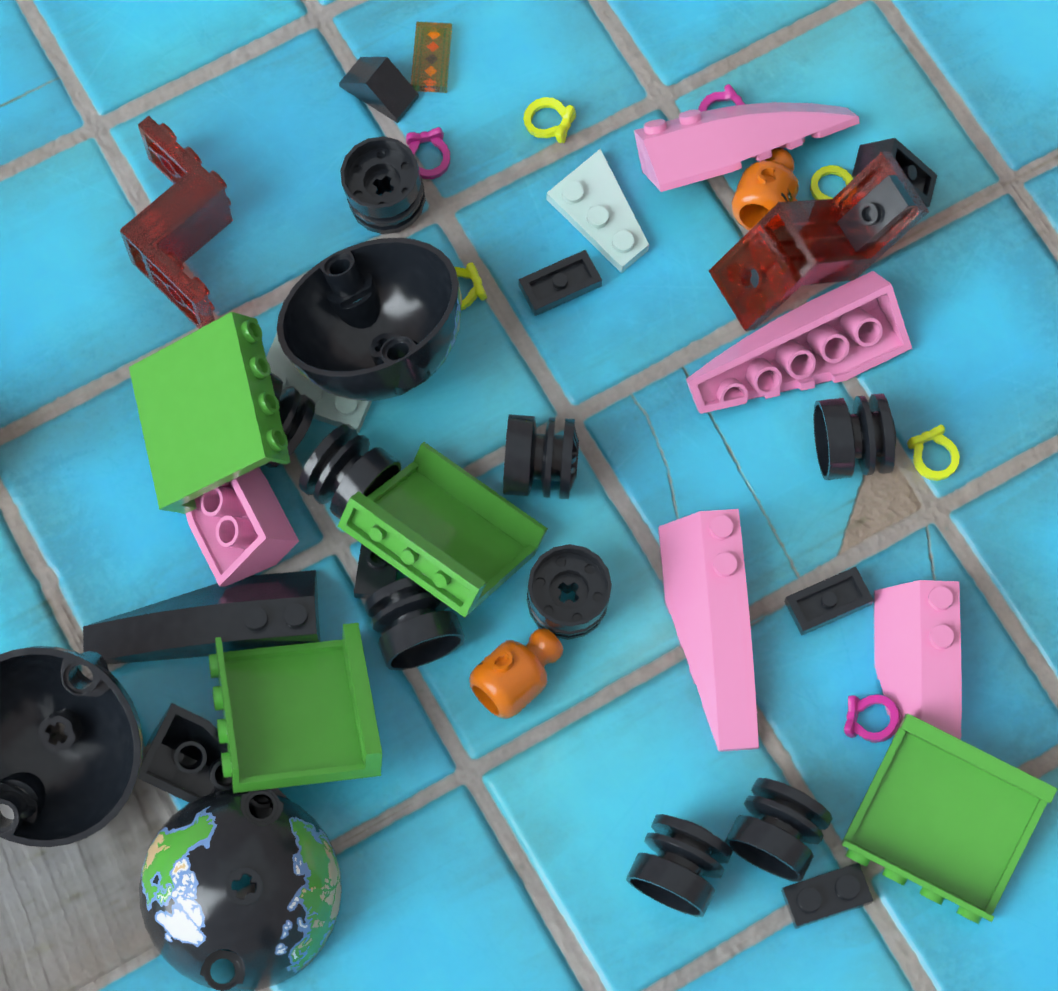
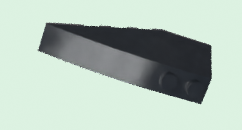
(245, 614)

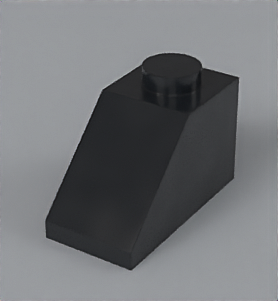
(917, 172)

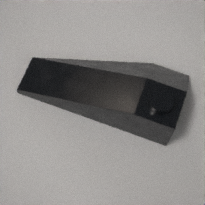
(187, 760)

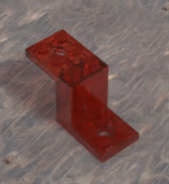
(177, 222)
(805, 246)

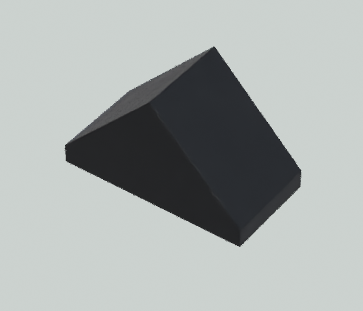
(380, 86)

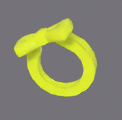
(560, 132)
(827, 170)
(471, 272)
(937, 436)

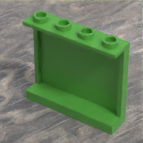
(208, 410)
(444, 530)
(296, 713)
(947, 818)

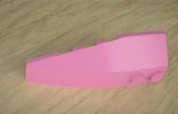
(718, 139)
(808, 346)
(241, 528)
(712, 619)
(921, 651)

